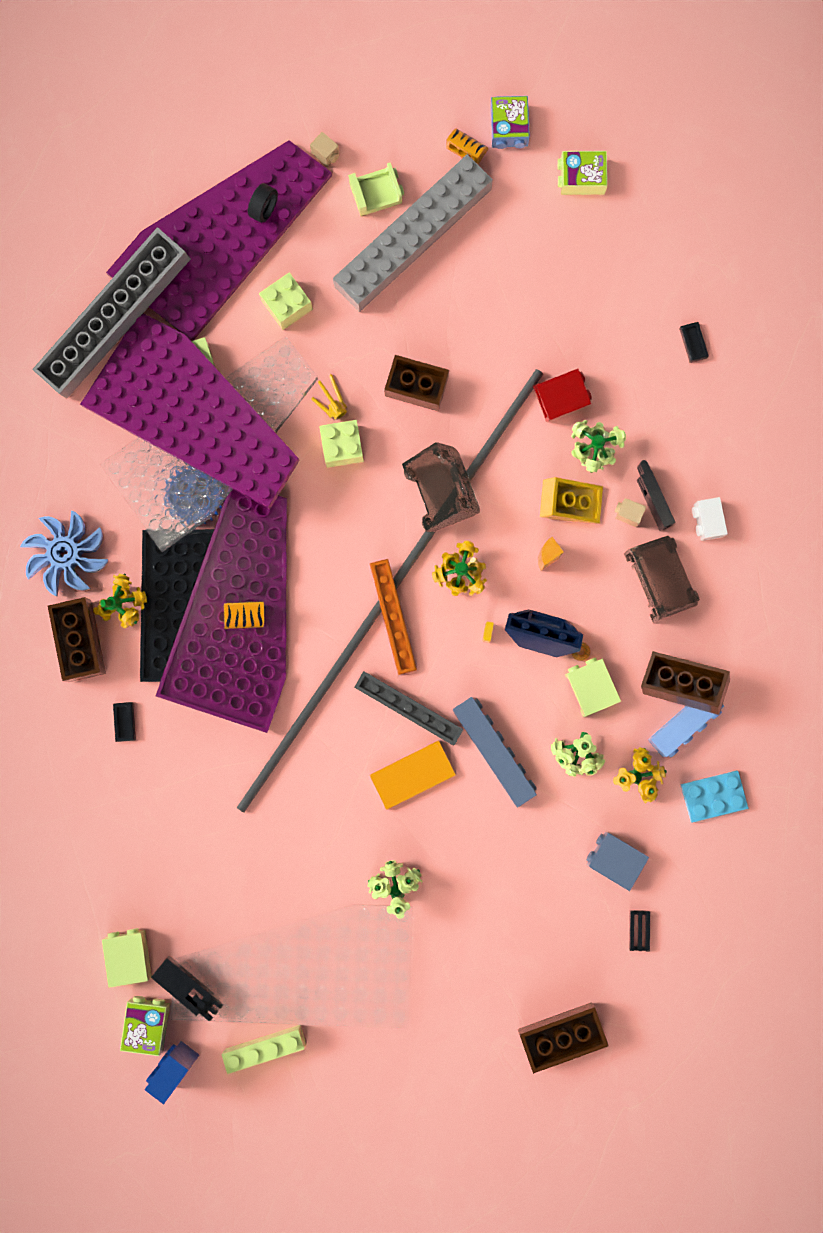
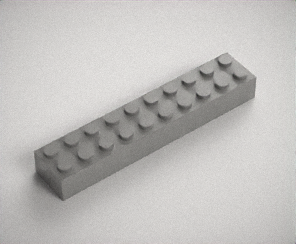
(412, 233)
(111, 313)

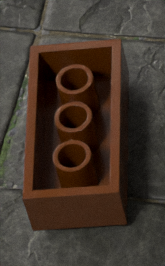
(76, 639)
(685, 682)
(563, 1037)

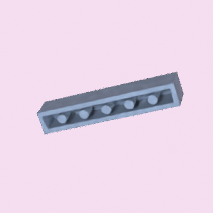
(494, 752)

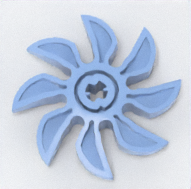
(69, 561)

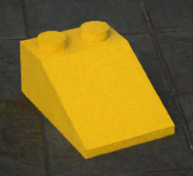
(571, 500)

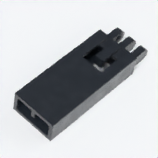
(654, 497)
(180, 983)

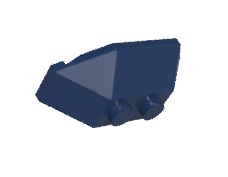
(543, 633)

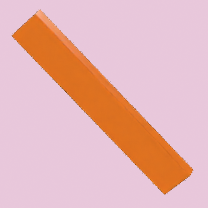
(393, 616)

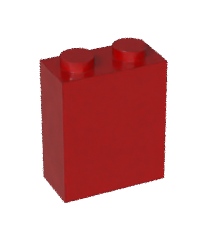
(562, 394)

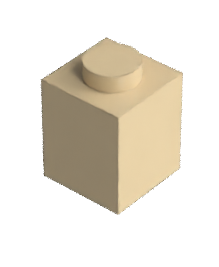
(325, 149)
(629, 512)

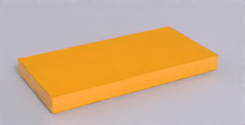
(412, 775)

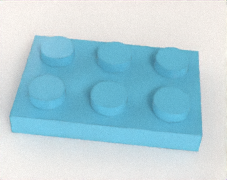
(714, 796)

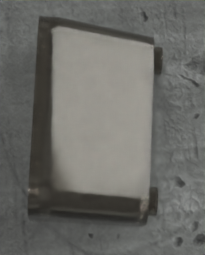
(442, 486)
(662, 577)

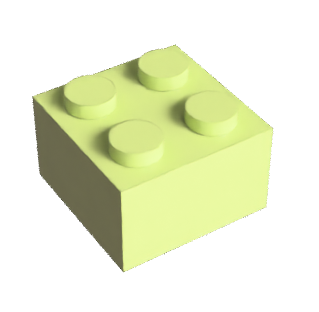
(286, 301)
(341, 443)

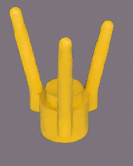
(336, 408)

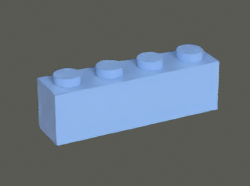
(680, 730)

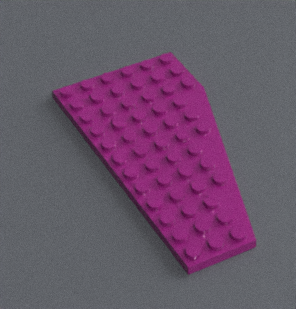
(223, 238)
(184, 406)
(235, 670)

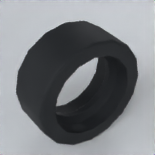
(262, 202)

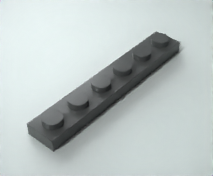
(408, 708)

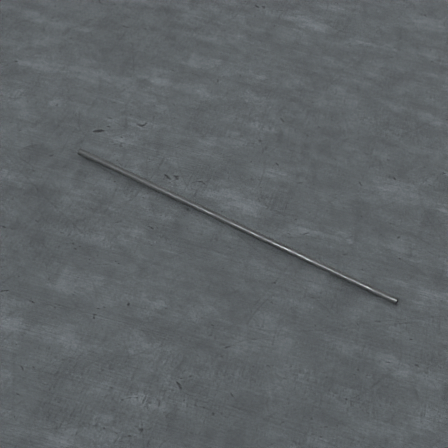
(376, 610)

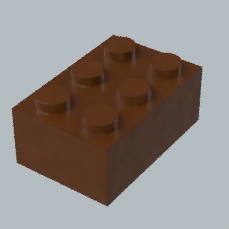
(416, 382)

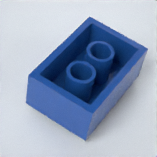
(170, 1071)

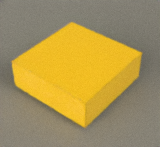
(488, 632)

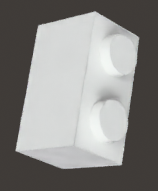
(709, 519)

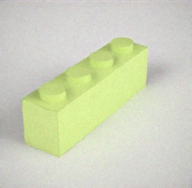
(263, 1049)

